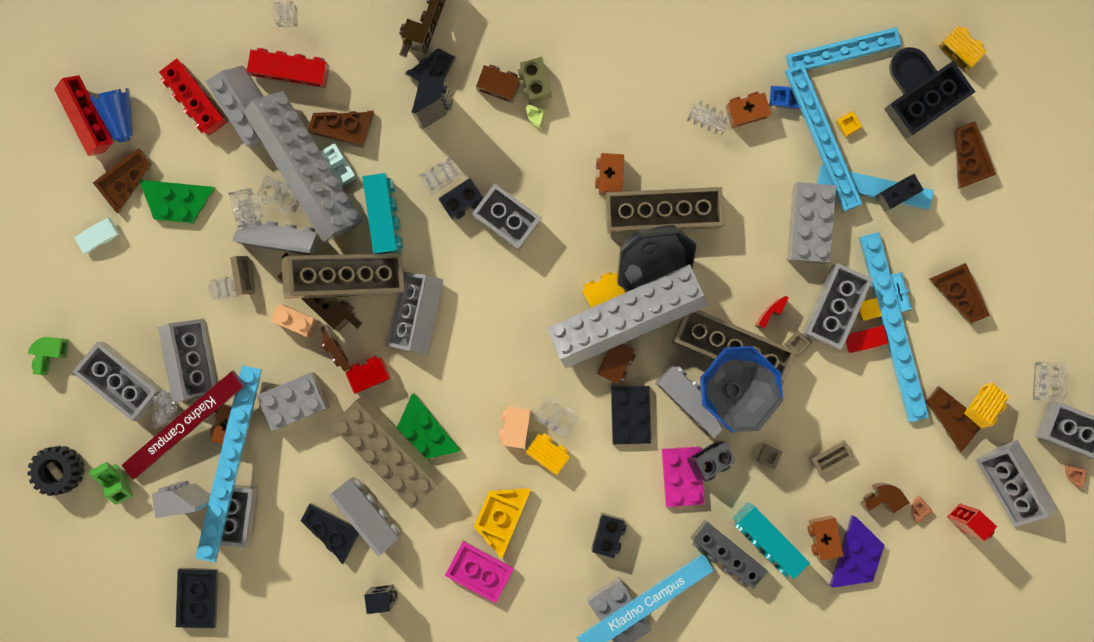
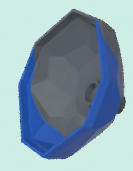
(741, 389)

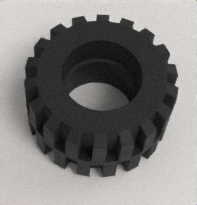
(71, 470)

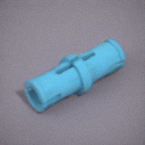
(901, 291)

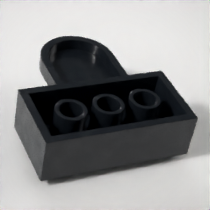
(925, 90)

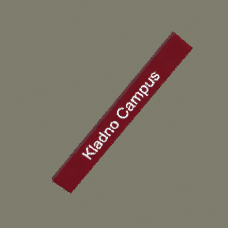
(183, 425)

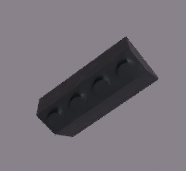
(431, 100)

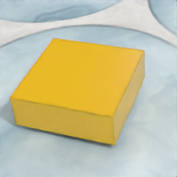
(848, 124)
(869, 309)

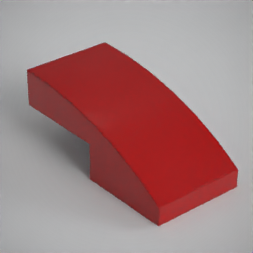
(775, 308)
(866, 339)

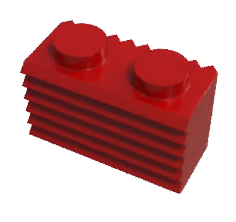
(367, 375)

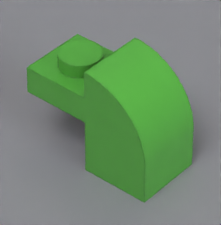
(45, 349)
(114, 482)

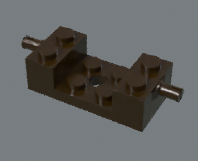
(418, 35)
(336, 314)

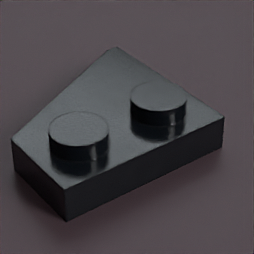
(435, 65)

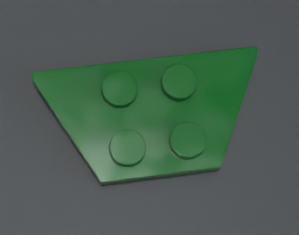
(175, 201)
(424, 430)

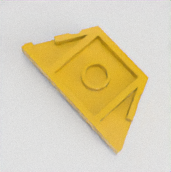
(500, 516)

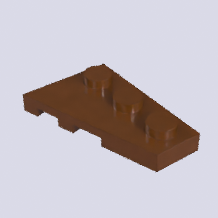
(971, 156)

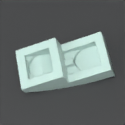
(338, 165)
(96, 235)

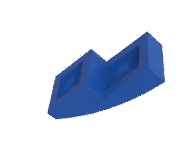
(782, 97)

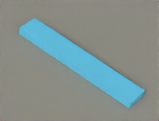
(845, 49)
(871, 186)

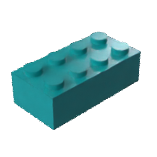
(381, 214)
(771, 540)

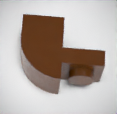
(889, 494)

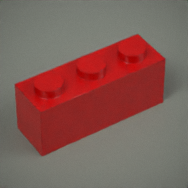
(972, 522)

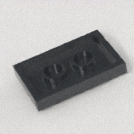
(631, 415)
(196, 598)

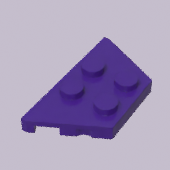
(860, 556)

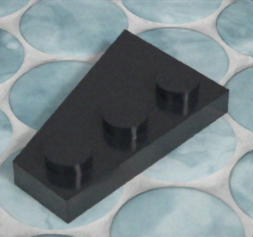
(331, 530)

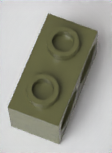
(539, 79)

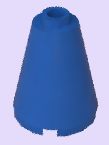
(116, 113)

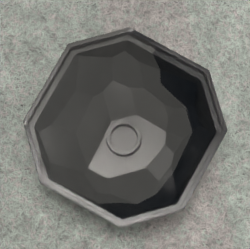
(652, 255)

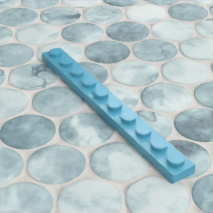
(894, 327)
(228, 465)

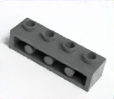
(729, 554)

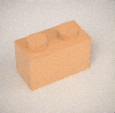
(294, 320)
(515, 427)

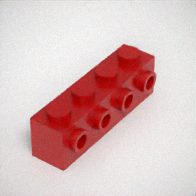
(288, 68)
(193, 97)
(83, 115)

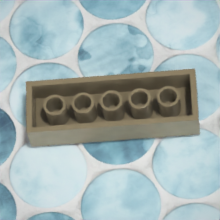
(655, 208)
(342, 275)
(711, 335)
(387, 451)

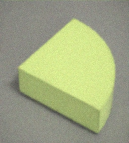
(535, 115)

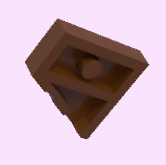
(332, 345)

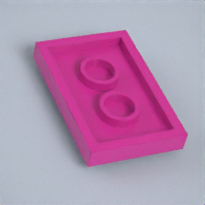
(680, 484)
(479, 571)

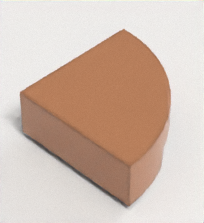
(1076, 475)
(919, 509)

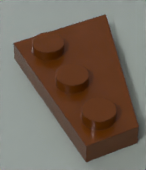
(342, 127)
(123, 179)
(962, 292)
(952, 417)

